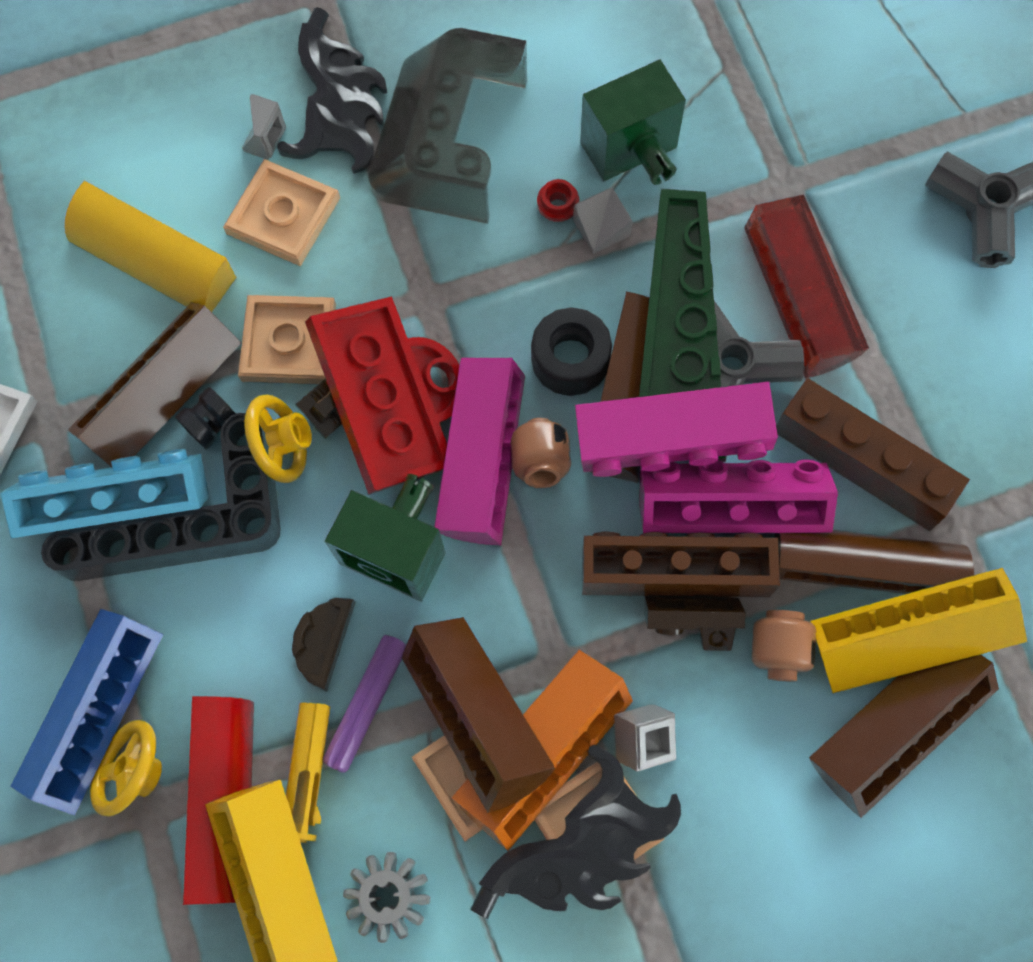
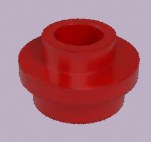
(557, 190)

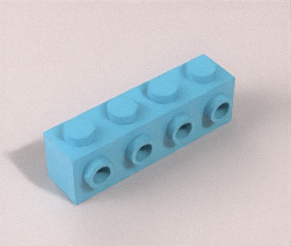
(105, 495)

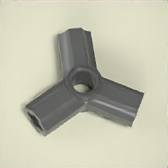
(991, 222)
(761, 360)

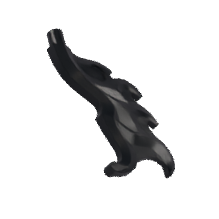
(342, 99)
(592, 851)

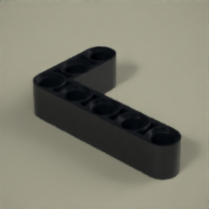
(186, 526)

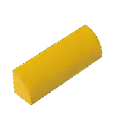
(146, 248)
(920, 630)
(270, 876)

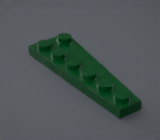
(681, 309)

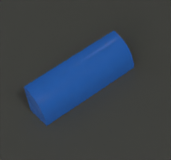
(86, 712)

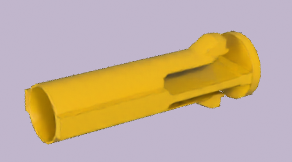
(307, 767)

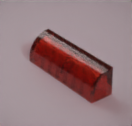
(805, 284)

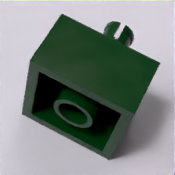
(633, 123)
(389, 541)

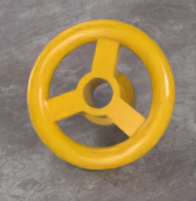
(282, 435)
(133, 771)

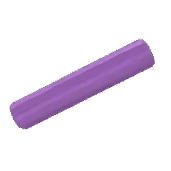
(364, 704)

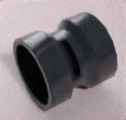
(213, 409)

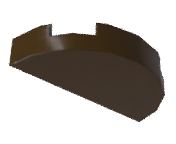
(320, 639)

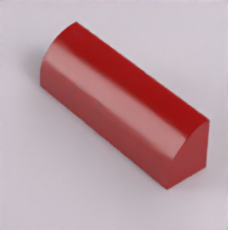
(217, 767)

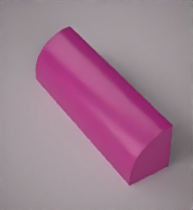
(479, 450)

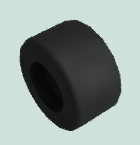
(572, 325)

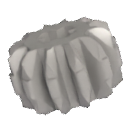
(389, 914)

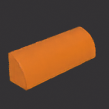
(567, 721)

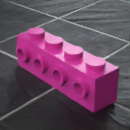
(676, 428)
(739, 498)

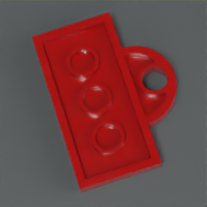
(385, 390)

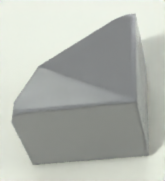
(267, 127)
(602, 220)
(645, 737)

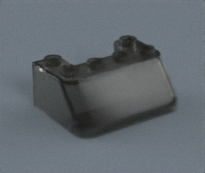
(417, 149)

